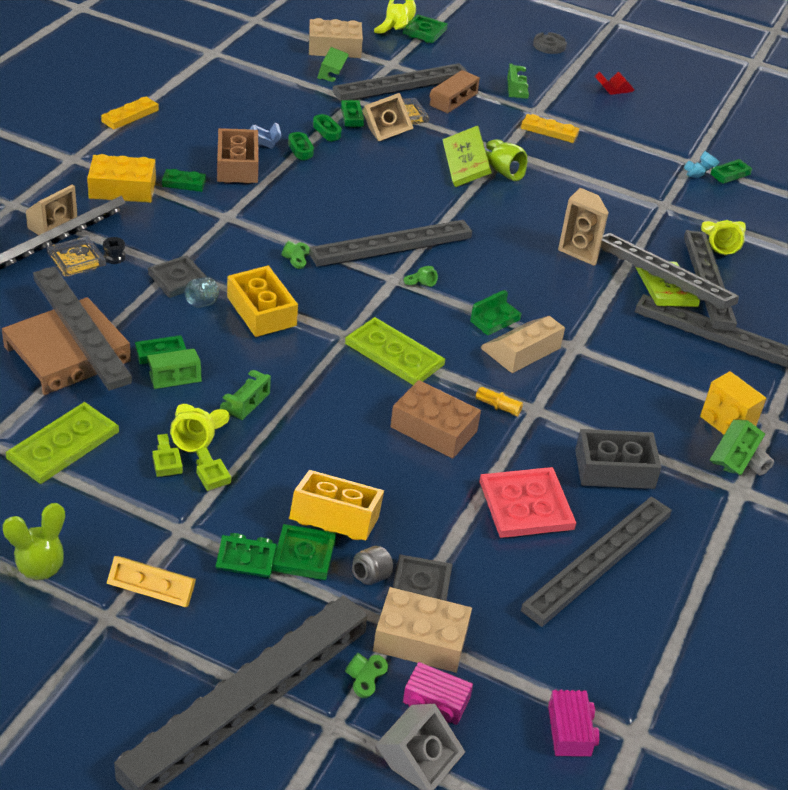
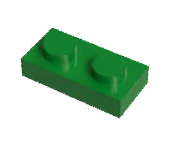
(352, 113)
(731, 171)
(184, 180)
(158, 346)

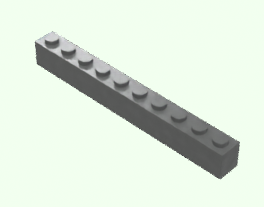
(240, 698)

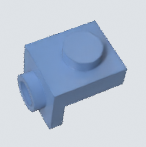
(266, 137)

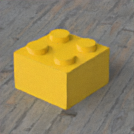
(731, 400)

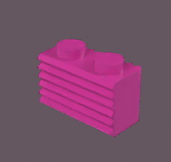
(437, 687)
(572, 723)

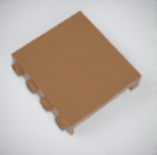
(53, 352)

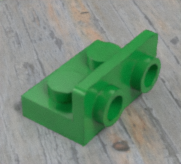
(494, 313)
(246, 555)

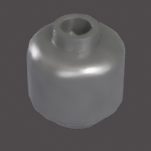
(372, 565)

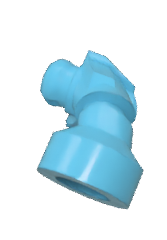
(698, 169)

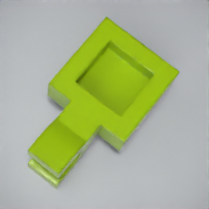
(166, 459)
(211, 473)

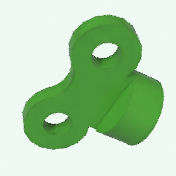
(296, 253)
(425, 275)
(365, 673)

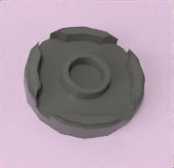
(550, 43)

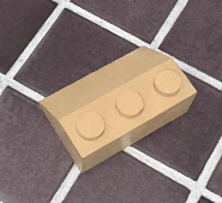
(583, 226)
(526, 343)

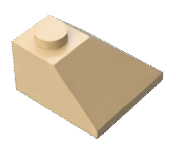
(52, 211)

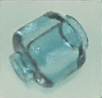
(202, 292)

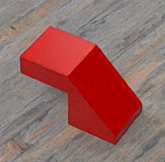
(616, 84)

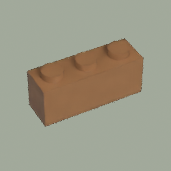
(454, 91)

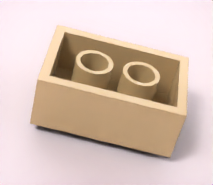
(336, 34)
(422, 629)

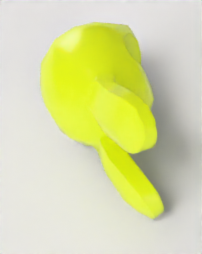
(397, 16)
(725, 236)
(195, 427)

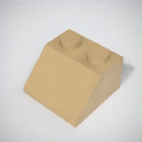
(387, 117)

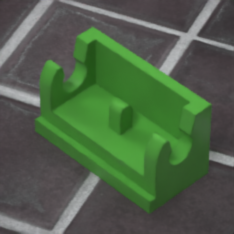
(332, 63)
(517, 83)
(174, 368)
(248, 396)
(737, 446)

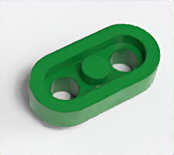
(327, 127)
(300, 145)

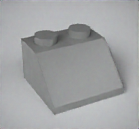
(421, 746)

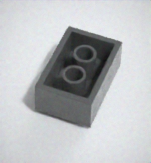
(617, 458)

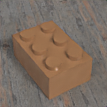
(237, 156)
(435, 418)

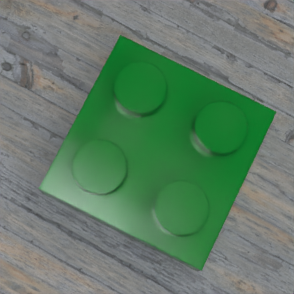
(425, 28)
(304, 552)

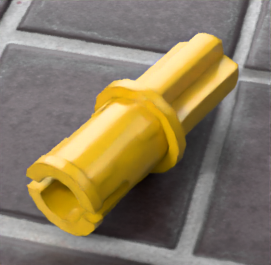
(500, 401)

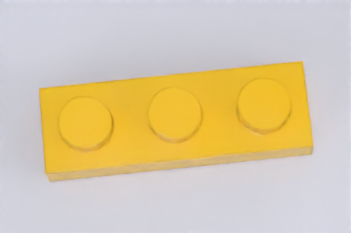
(129, 112)
(550, 128)
(151, 581)

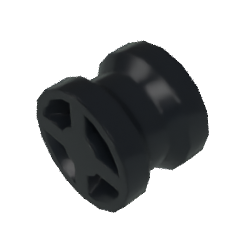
(114, 250)

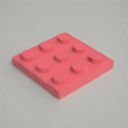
(527, 502)

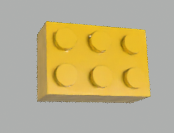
(123, 177)
(262, 301)
(336, 505)

